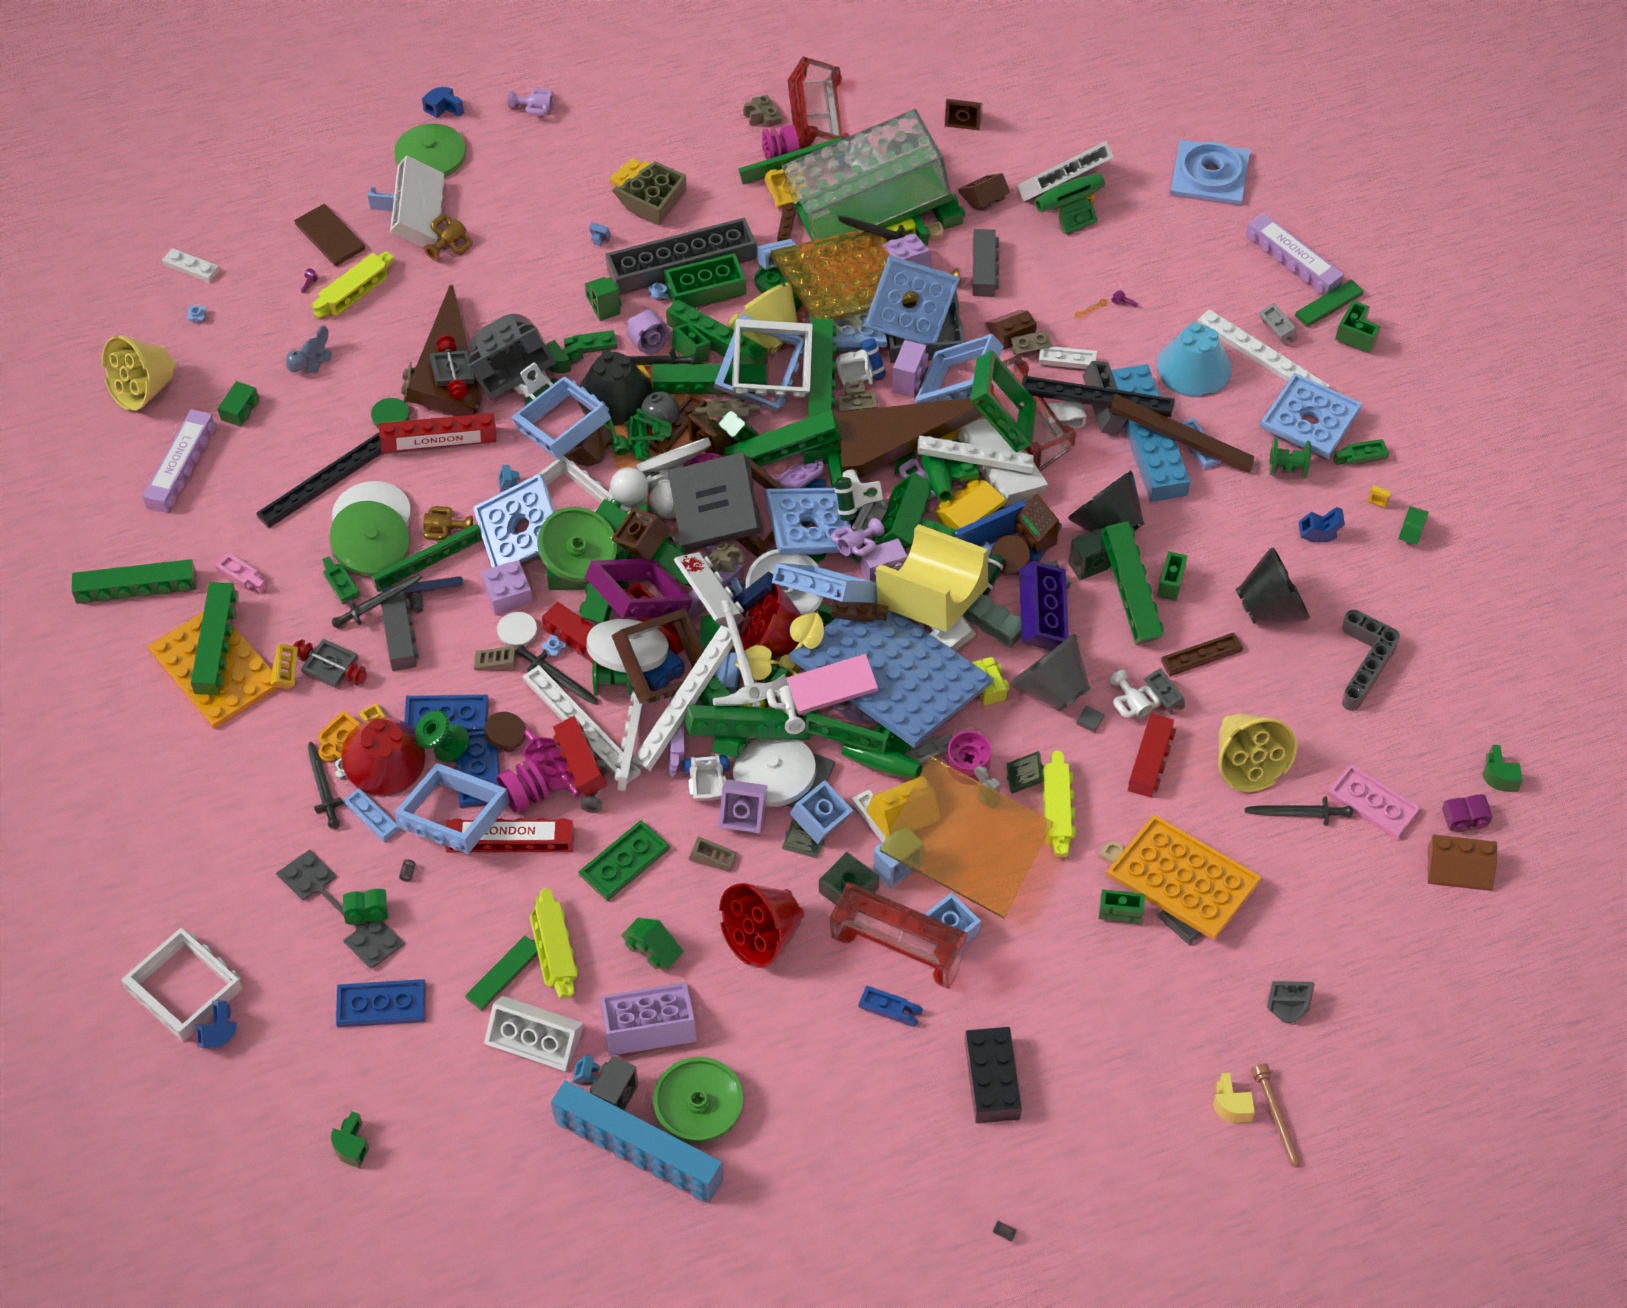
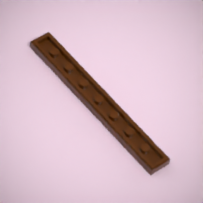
(1182, 433)

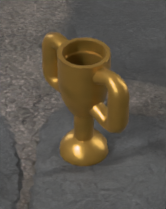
(448, 236)
(436, 523)

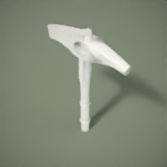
(752, 692)

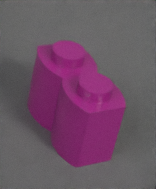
(1467, 812)

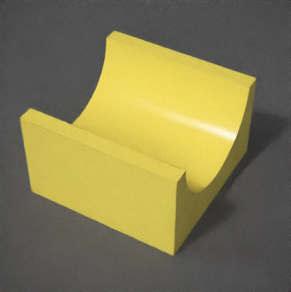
(936, 580)

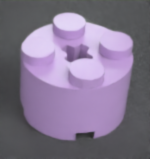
(648, 331)

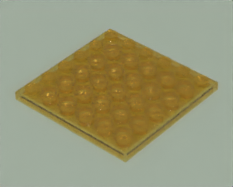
(836, 273)

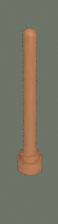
(1262, 1075)

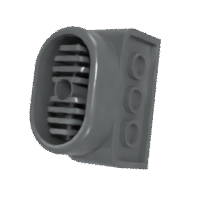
(504, 351)

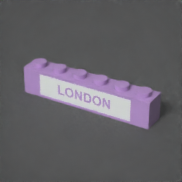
(1294, 254)
(179, 461)

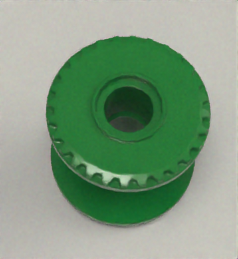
(1288, 461)
(606, 676)
(436, 732)

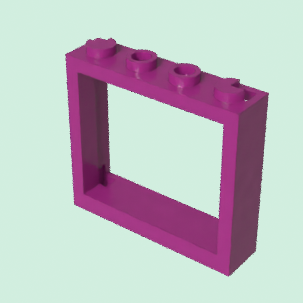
(605, 573)

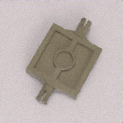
(717, 408)

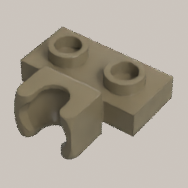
(762, 109)
(856, 398)
(725, 556)

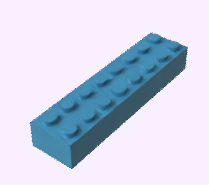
(1154, 453)
(637, 1141)

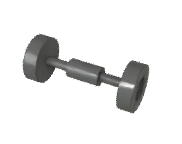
(593, 804)

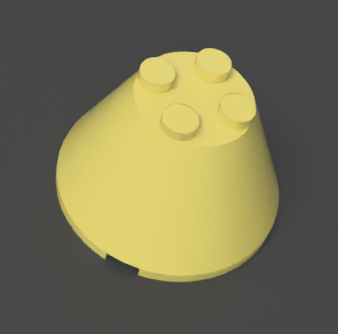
(772, 305)
(135, 370)
(1254, 751)

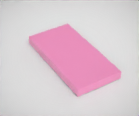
(832, 684)
(1374, 801)

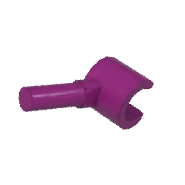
(311, 276)
(1119, 296)

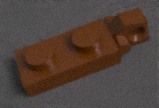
(858, 611)

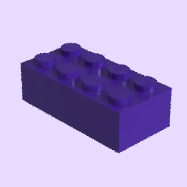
(1043, 605)

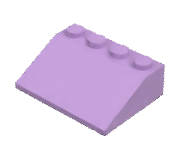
(648, 1019)

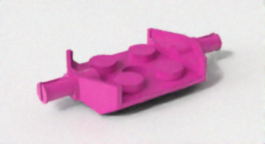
(544, 753)

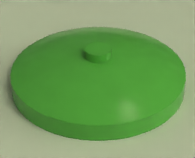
(434, 146)
(368, 537)
(572, 540)
(698, 1100)

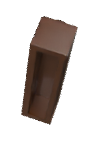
(786, 222)

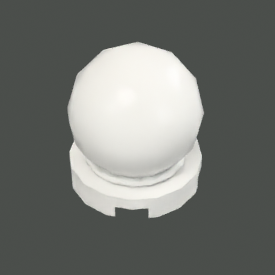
(629, 488)
(660, 495)

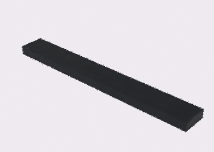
(1093, 395)
(320, 482)

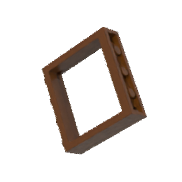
(754, 543)
(687, 636)

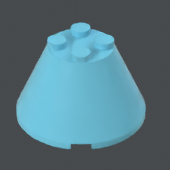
(1195, 362)

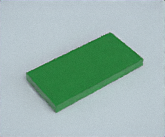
(624, 860)

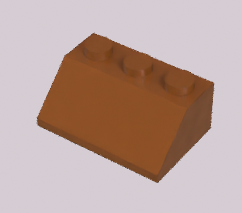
(1462, 862)

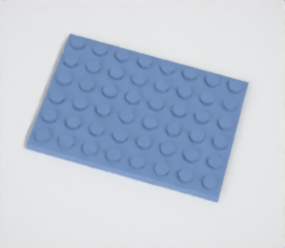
(915, 673)

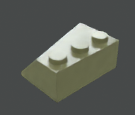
(652, 192)

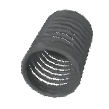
(417, 604)
(407, 868)
(997, 1227)

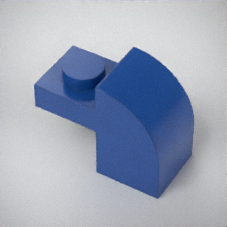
(440, 100)
(1321, 528)
(220, 1031)

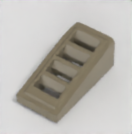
(502, 665)
(706, 846)

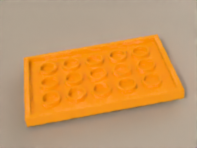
(244, 679)
(1184, 876)

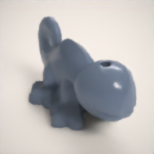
(311, 353)

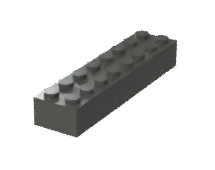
(645, 263)

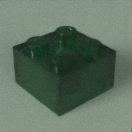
(1089, 555)
(843, 871)

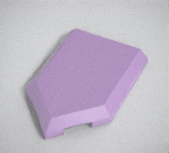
(801, 475)

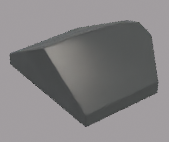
(1290, 999)

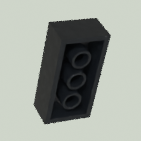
(992, 1075)

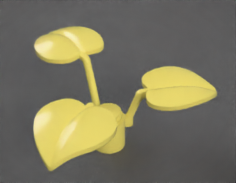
(805, 629)

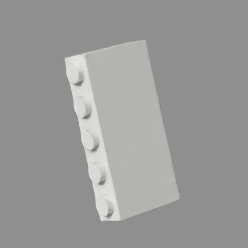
(1064, 171)
(416, 201)
(1009, 483)

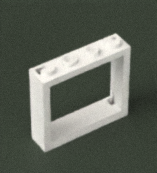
(772, 327)
(579, 476)
(157, 959)

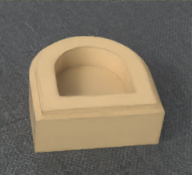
(936, 230)
(1111, 852)

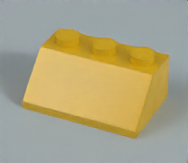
(969, 505)
(887, 805)

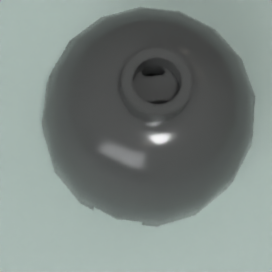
(661, 406)

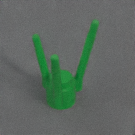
(661, 428)
(620, 443)

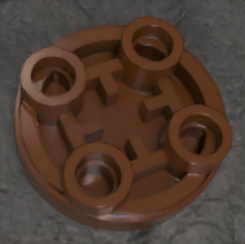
(1014, 551)
(505, 731)

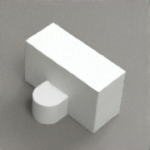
(957, 635)

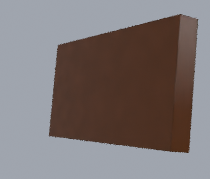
(329, 234)

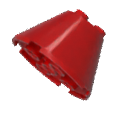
(769, 623)
(382, 756)
(758, 921)

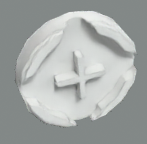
(517, 629)

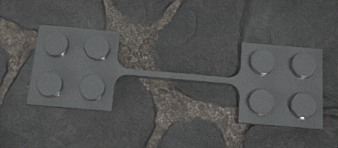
(370, 941)

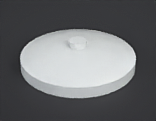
(674, 458)
(375, 491)
(804, 601)
(649, 647)
(781, 764)

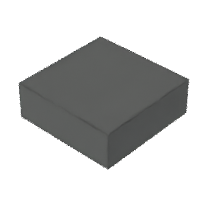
(1090, 719)

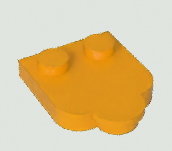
(334, 735)

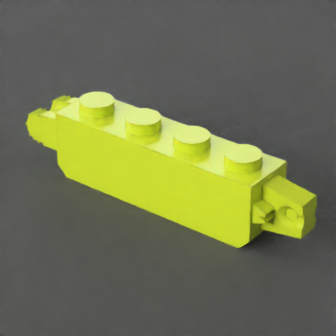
(352, 285)
(1057, 804)
(553, 945)

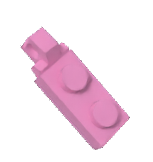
(241, 573)

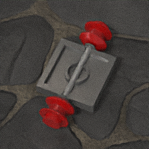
(451, 367)
(330, 663)

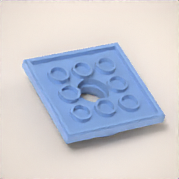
(1218, 185)
(924, 320)
(854, 333)
(1307, 398)
(797, 505)
(501, 513)

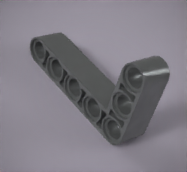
(1379, 642)

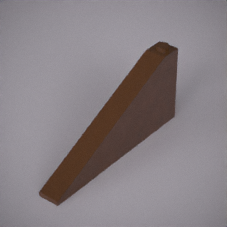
(422, 385)
(888, 433)

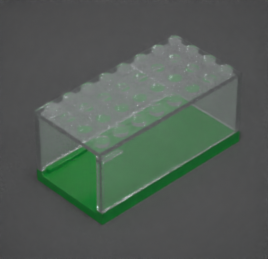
(871, 177)

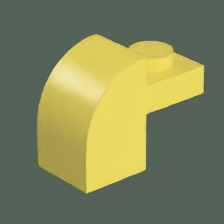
(1230, 1105)

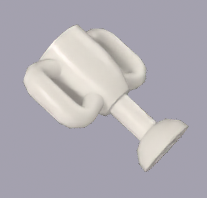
(1135, 699)
(794, 724)

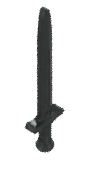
(873, 229)
(671, 359)
(358, 610)
(555, 674)
(328, 803)
(1301, 810)

